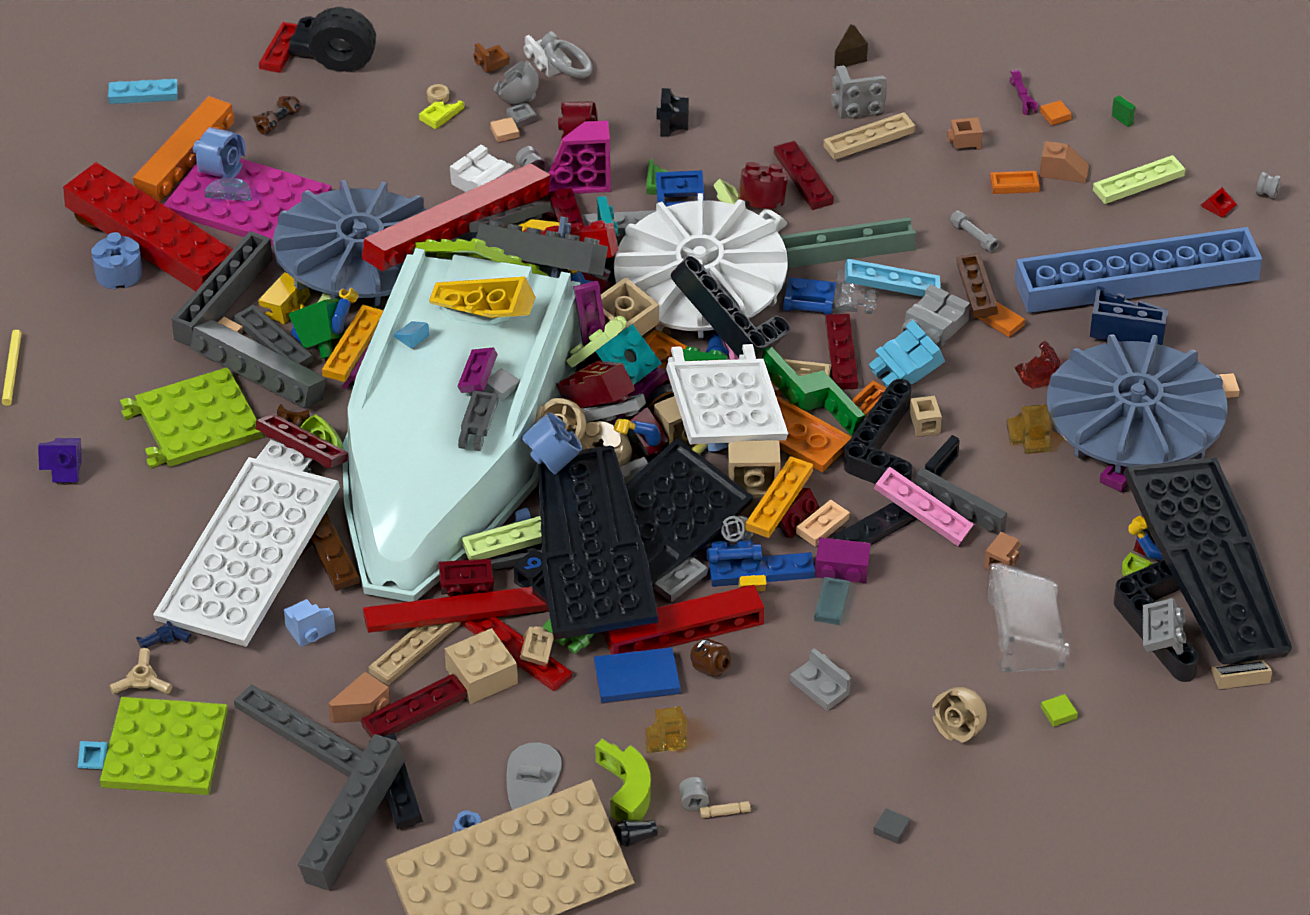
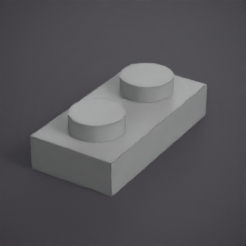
(680, 579)

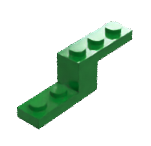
(812, 391)

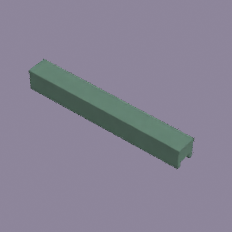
(849, 242)

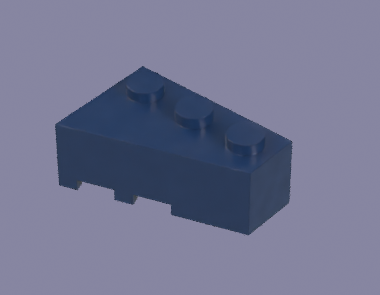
(1126, 319)

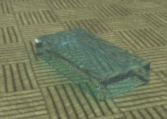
(832, 601)

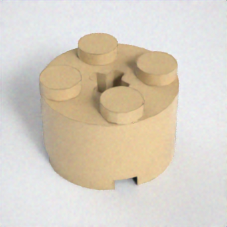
(602, 433)

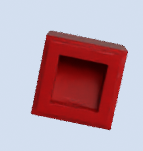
(1219, 203)

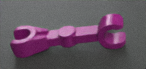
(1027, 101)

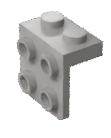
(858, 96)

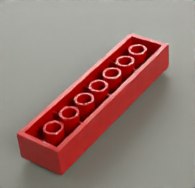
(161, 233)

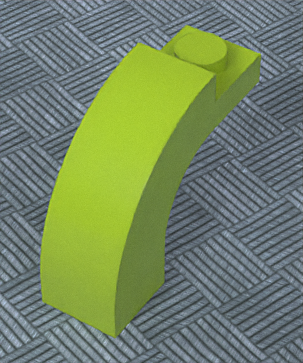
(634, 797)

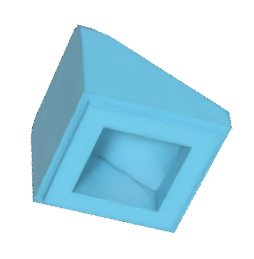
(92, 754)

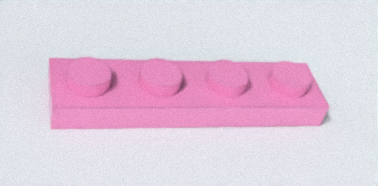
(923, 506)

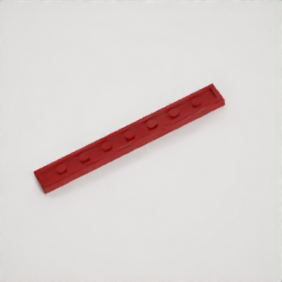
(451, 609)

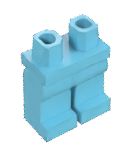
(907, 356)

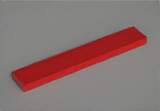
(551, 675)

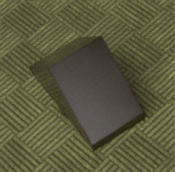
(851, 49)

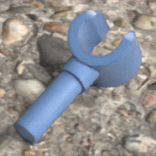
(522, 514)

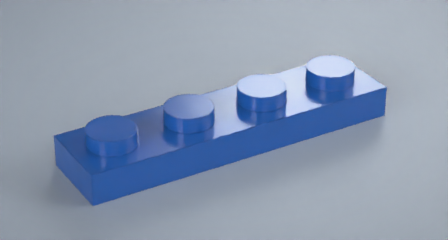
(774, 567)

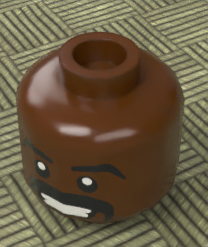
(710, 657)

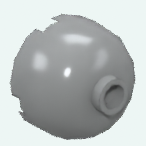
(519, 84)

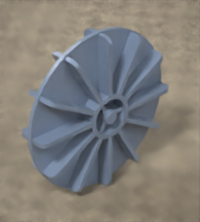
(325, 234)
(1136, 403)

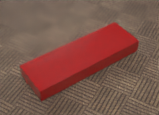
(278, 50)

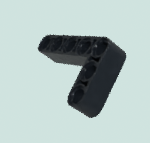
(722, 311)
(863, 450)
(1142, 589)

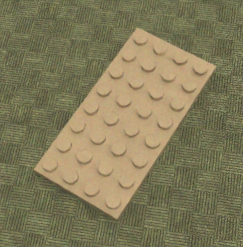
(517, 863)

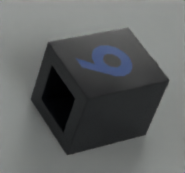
(528, 569)

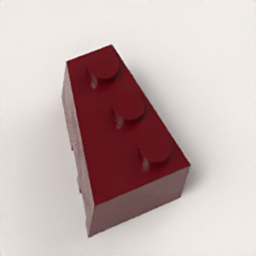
(597, 384)

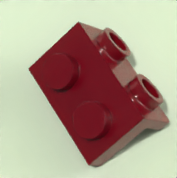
(800, 510)
(466, 577)

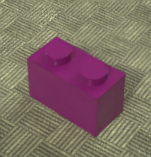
(842, 560)

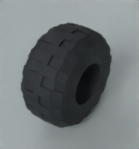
(343, 24)

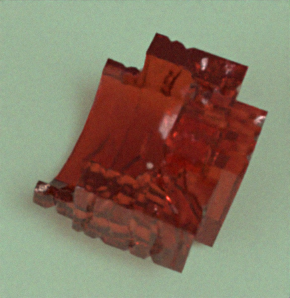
(1039, 370)

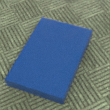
(636, 675)

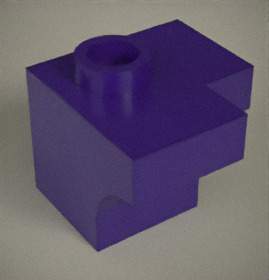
(62, 457)

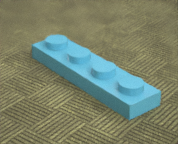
(889, 277)

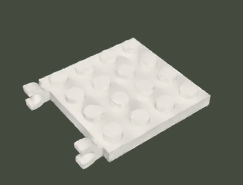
(726, 399)

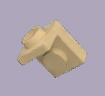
(537, 645)

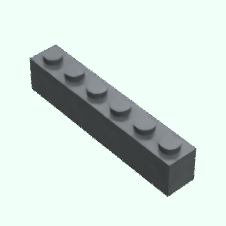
(547, 248)
(223, 286)
(258, 363)
(351, 812)

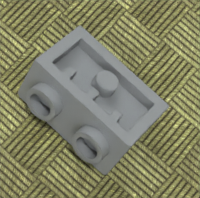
(1163, 626)
(822, 680)

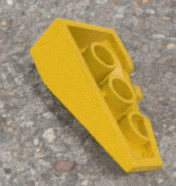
(486, 296)

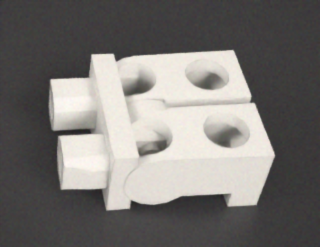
(477, 169)

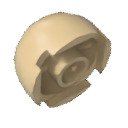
(568, 412)
(959, 713)

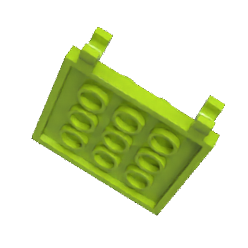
(194, 418)

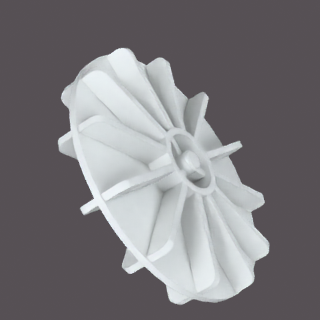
(726, 238)

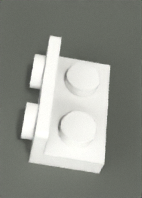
(536, 52)

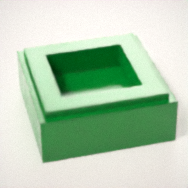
(1123, 111)

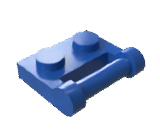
(678, 185)
(809, 295)
(741, 550)

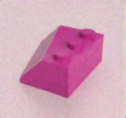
(583, 160)

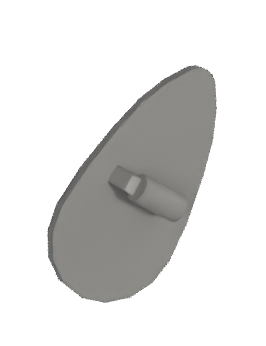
(532, 773)

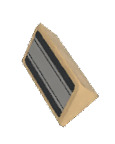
(1242, 674)

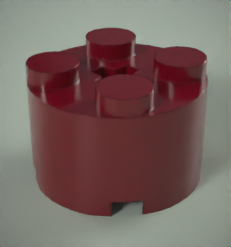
(575, 114)
(763, 185)

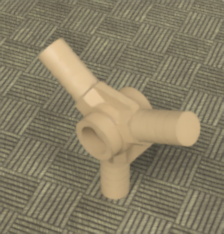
(141, 677)

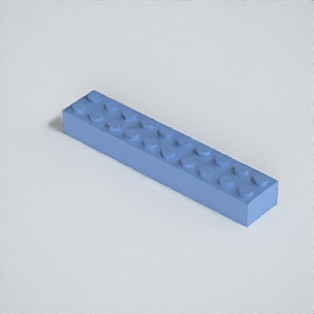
(1138, 269)

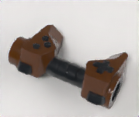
(268, 121)

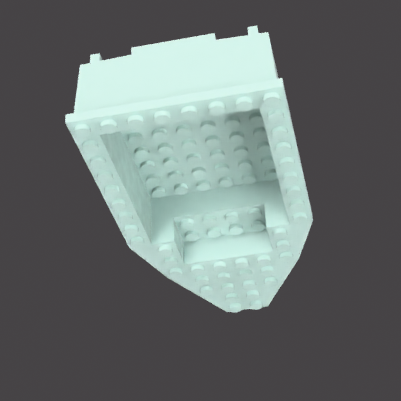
(404, 475)

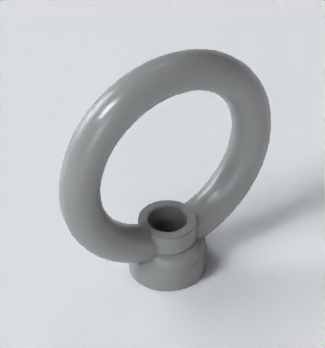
(551, 43)

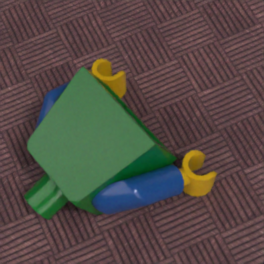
(322, 322)

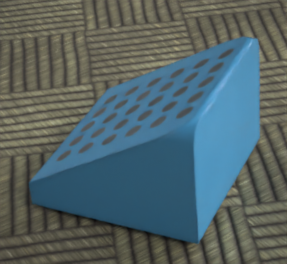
(413, 333)

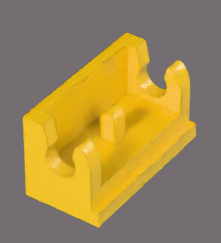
(283, 298)

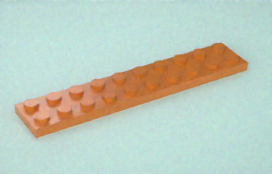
(807, 436)

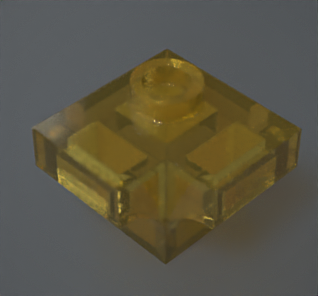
(1031, 429)
(668, 731)

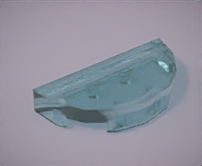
(228, 188)

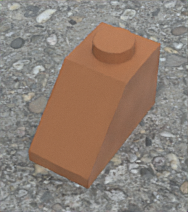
(1062, 163)
(359, 699)

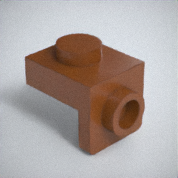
(490, 58)

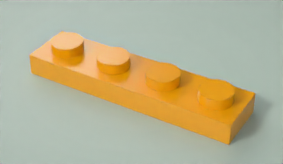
(352, 344)
(779, 497)

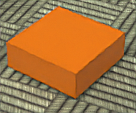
(1055, 112)

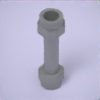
(960, 221)

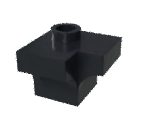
(672, 113)

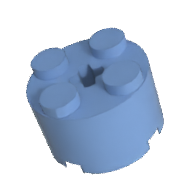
(219, 153)
(117, 261)
(552, 443)

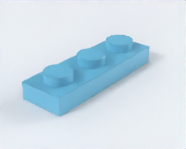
(143, 91)

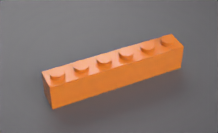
(176, 154)

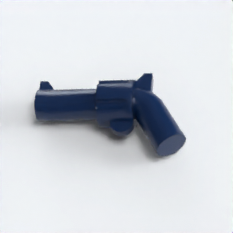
(164, 634)

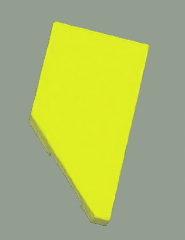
(439, 113)

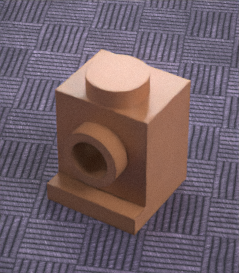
(965, 133)
(1002, 550)

